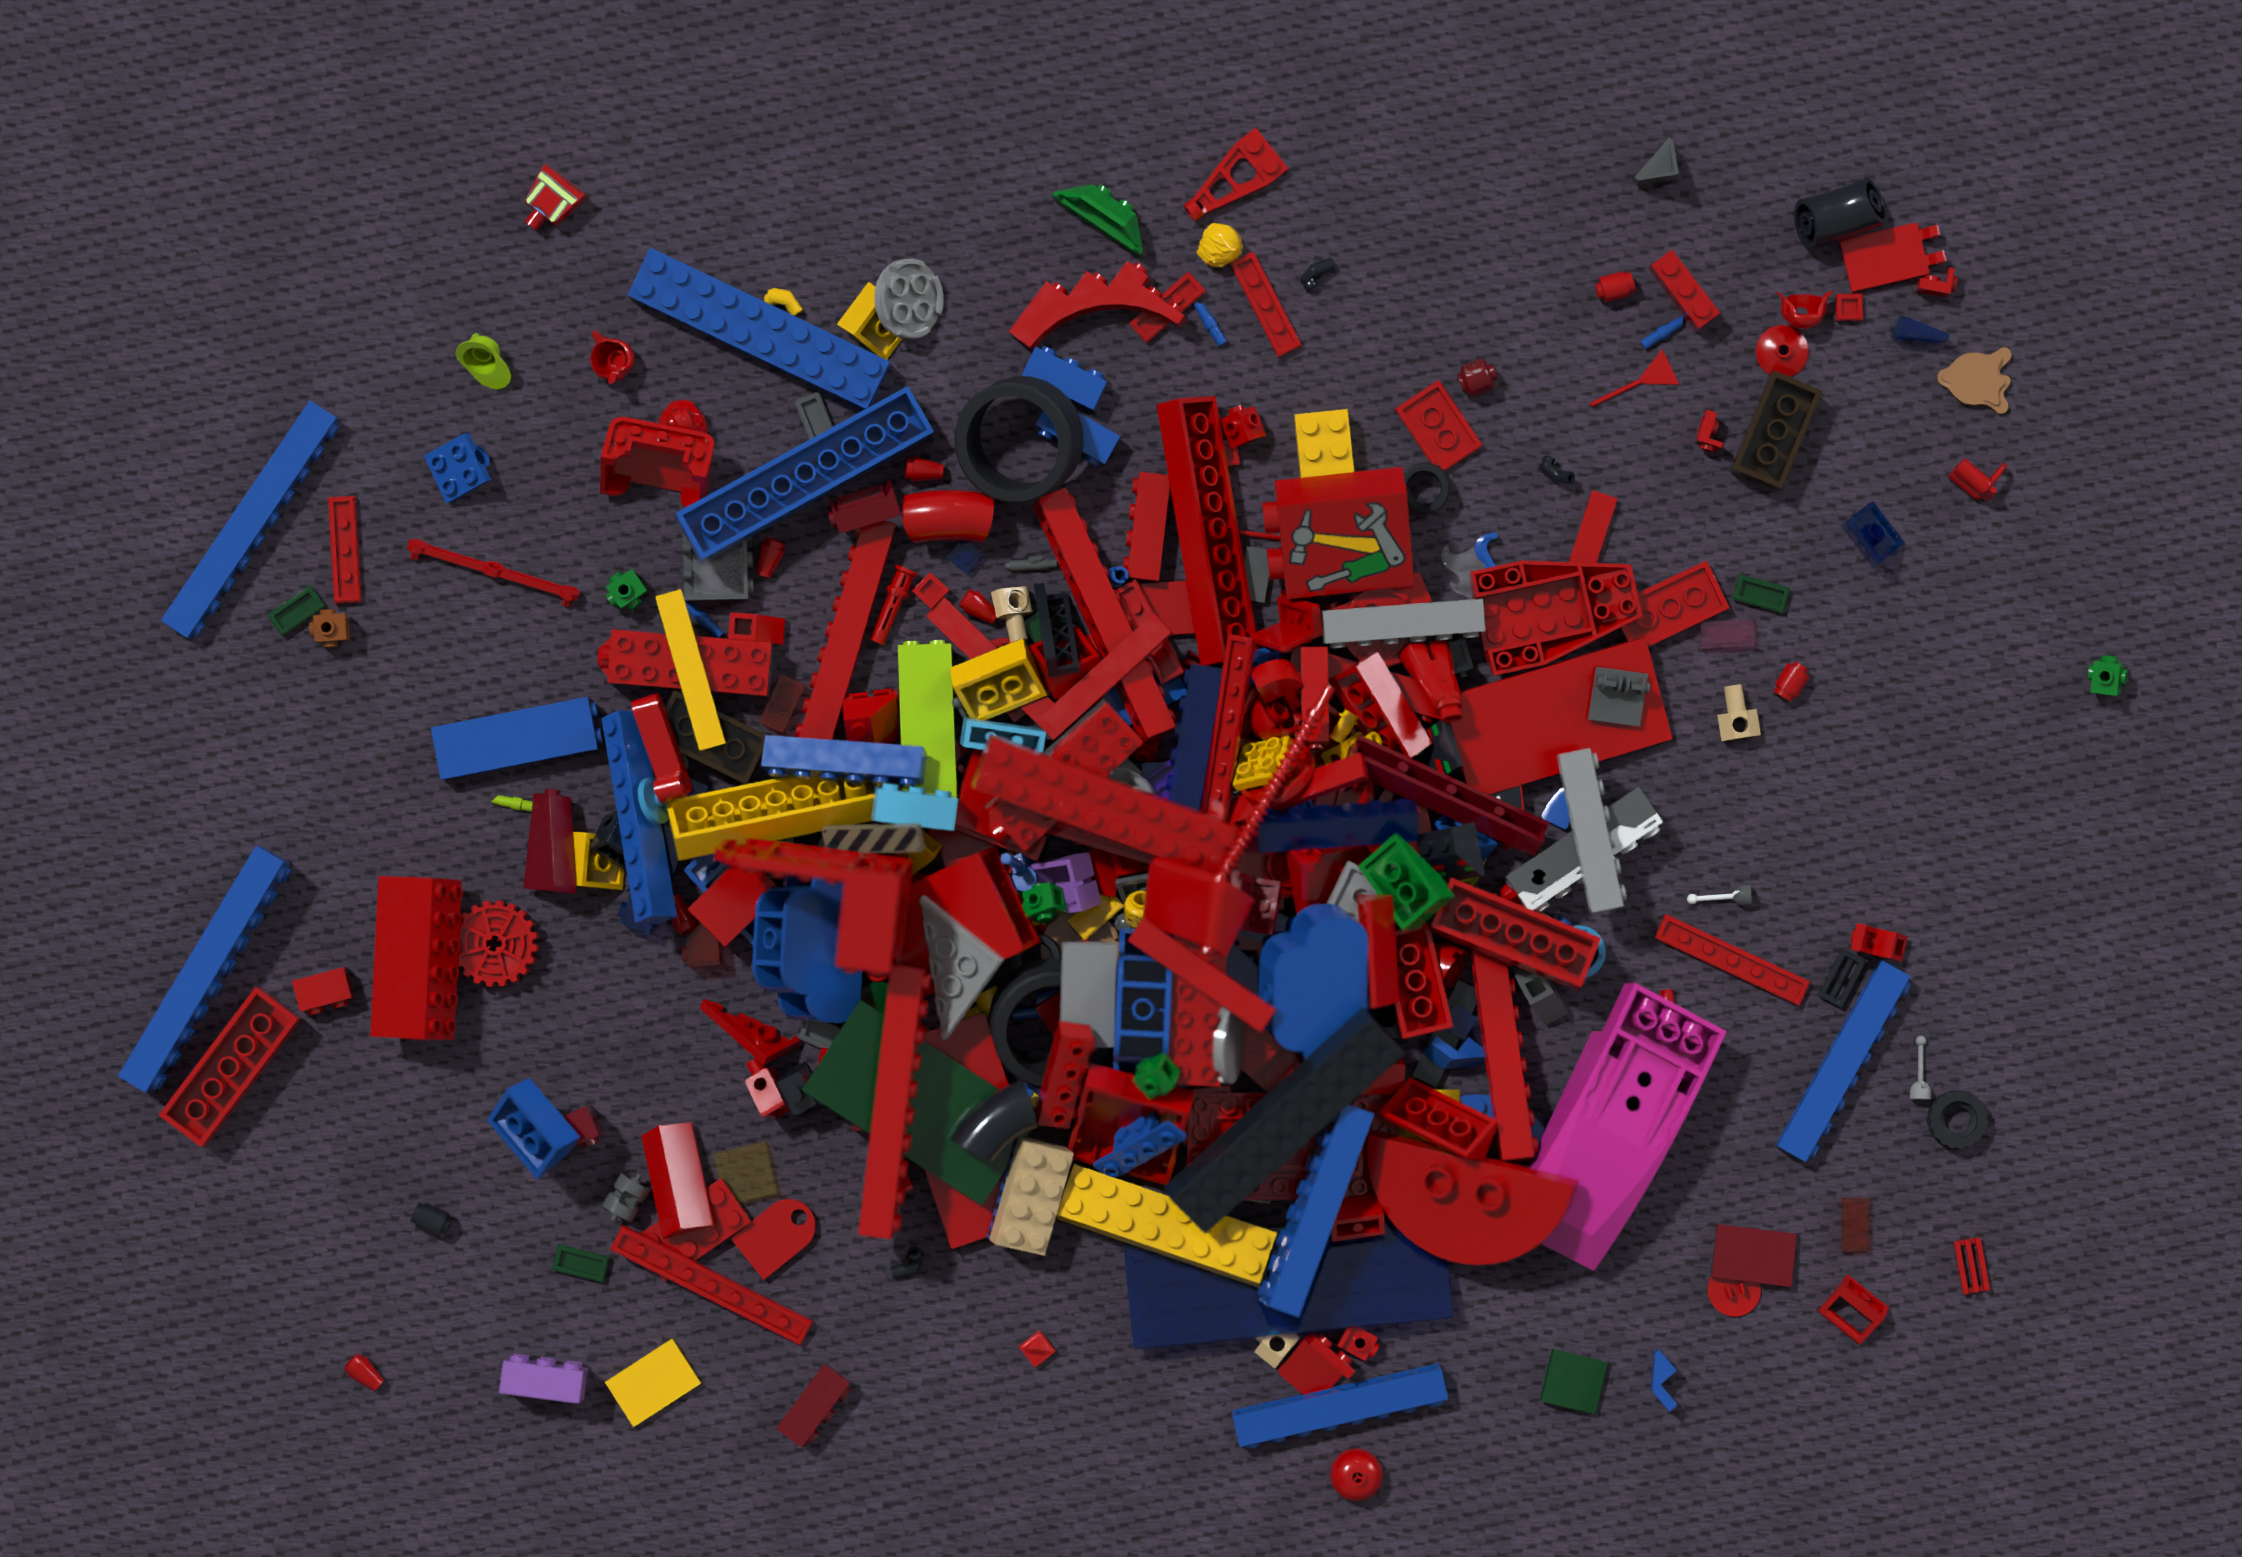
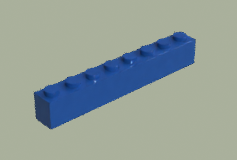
(641, 839)
(1843, 1060)
(1340, 1405)

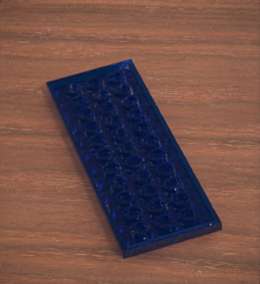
(1354, 1286)

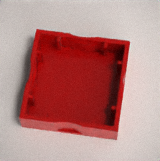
(1114, 1102)

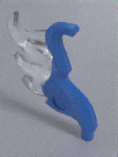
(1464, 563)

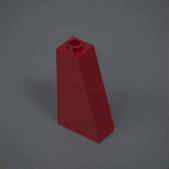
(550, 844)

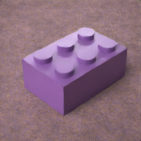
(543, 1378)

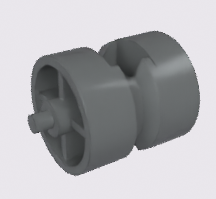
(625, 1199)

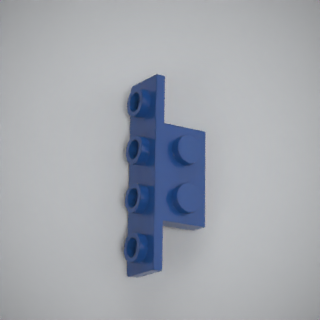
(1138, 1144)

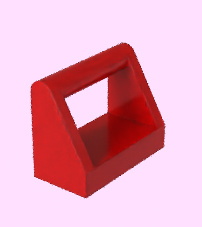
(1860, 1299)

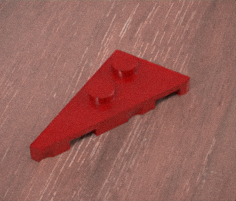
(750, 1033)

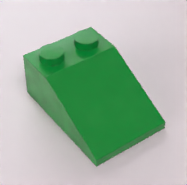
(1413, 883)

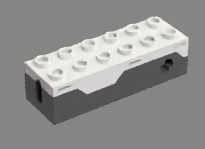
(1559, 864)

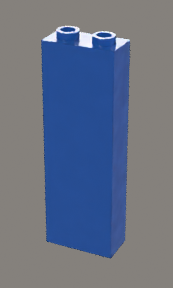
(516, 738)

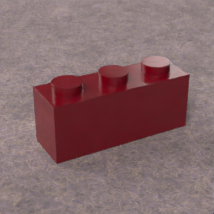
(814, 1406)

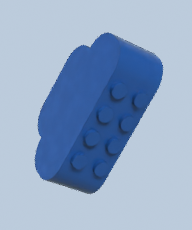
(798, 950)
(1314, 977)
(1140, 1006)

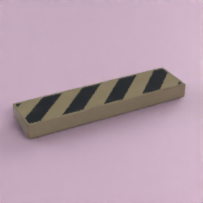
(875, 837)

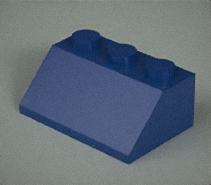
(532, 1128)

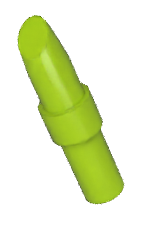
(514, 803)

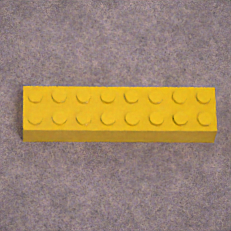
(766, 811)
(1158, 1225)

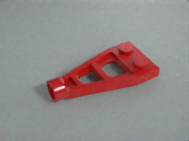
(1262, 159)

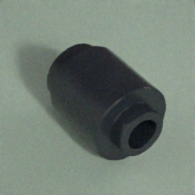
(431, 1219)

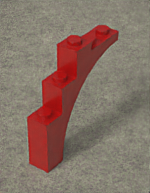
(1091, 294)

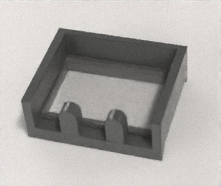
(720, 577)

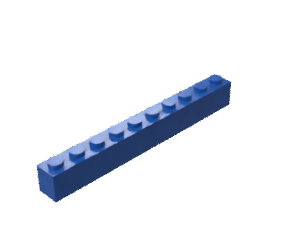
(250, 520)

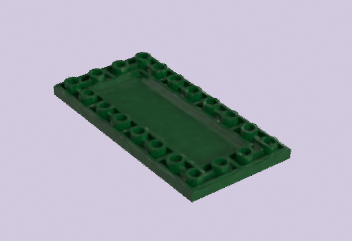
(945, 1095)

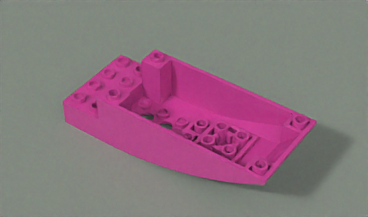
(1601, 1140)

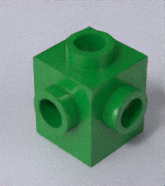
(632, 598)
(2100, 683)
(1044, 902)
(1156, 1075)

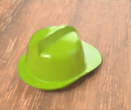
(483, 361)

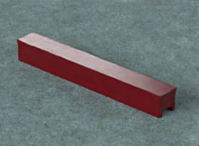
(1451, 796)

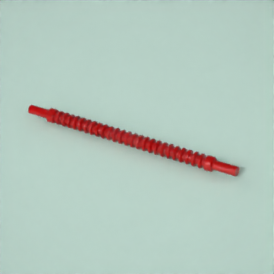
(1313, 716)

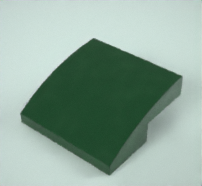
(1573, 1381)

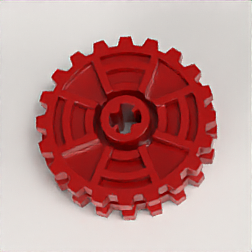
(516, 948)

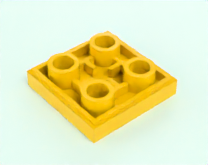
(1259, 761)

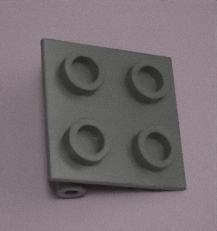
(1618, 696)

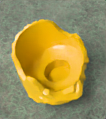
(1219, 245)

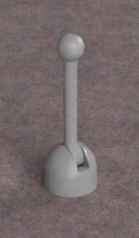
(1920, 1090)

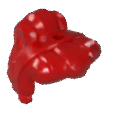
(683, 415)

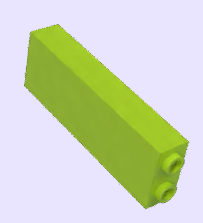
(928, 710)

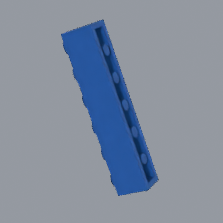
(844, 760)

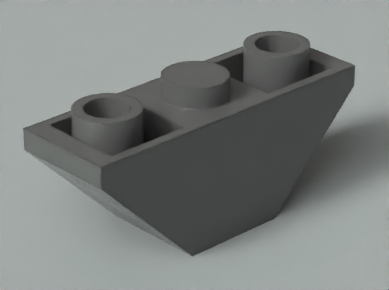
(1541, 995)

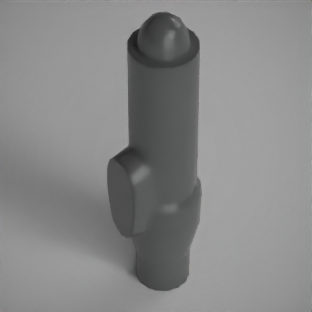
(1032, 563)

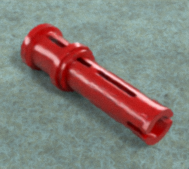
(896, 589)

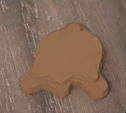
(1977, 379)

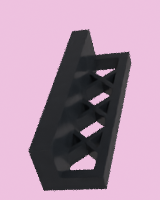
(1047, 630)

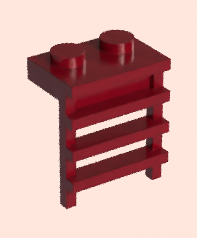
(1265, 907)

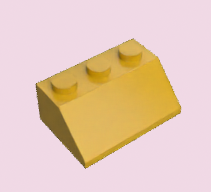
(998, 681)

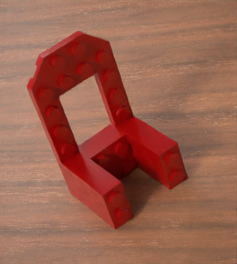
(873, 894)

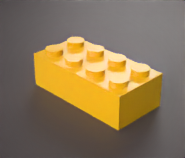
(1323, 443)

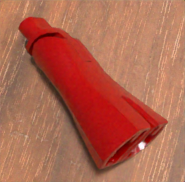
(1435, 676)

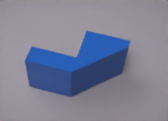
(1467, 1055)
(1661, 1370)

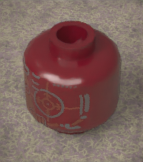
(1477, 377)

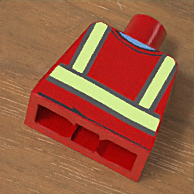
(552, 198)

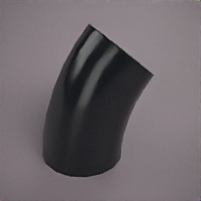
(1839, 214)
(996, 1122)

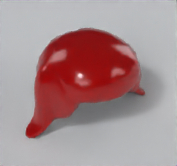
(1814, 304)
(618, 354)

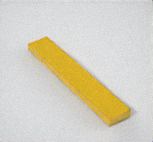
(690, 670)

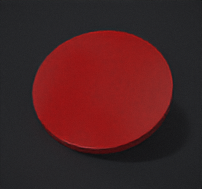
(1732, 1296)

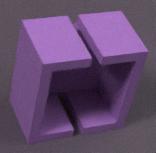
(1074, 876)

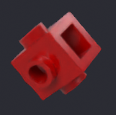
(1242, 426)

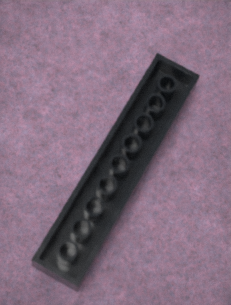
(1284, 1120)

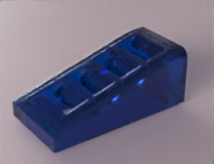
(1913, 330)

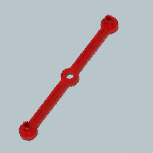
(493, 569)

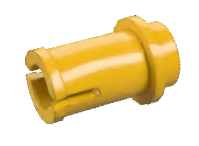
(1343, 726)

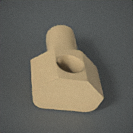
(1013, 614)
(1736, 709)
(1272, 1357)

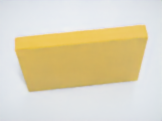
(653, 1382)

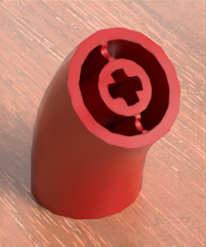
(947, 515)

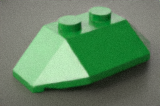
(1104, 213)

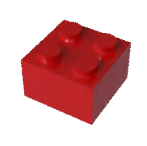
(1087, 660)

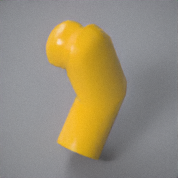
(785, 298)

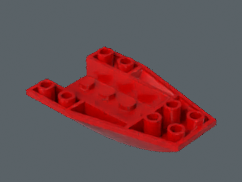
(1550, 609)

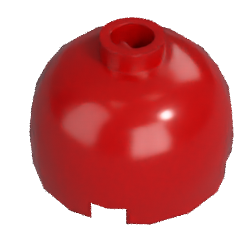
(1273, 718)
(1450, 962)
(1352, 1462)

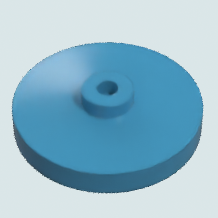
(651, 807)

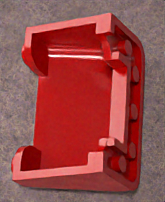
(656, 457)
(1317, 871)
(1194, 905)

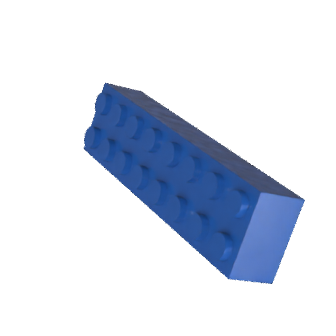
(1314, 1210)

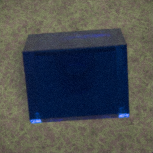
(1872, 534)

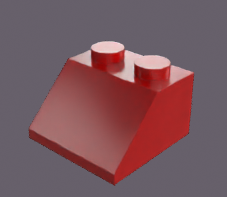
(872, 719)

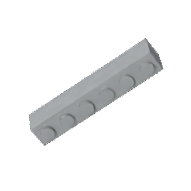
(1403, 621)
(1590, 830)

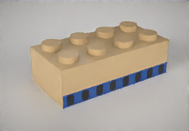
(1030, 1195)

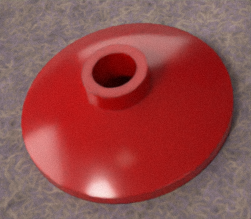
(1769, 356)

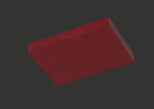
(1753, 1255)

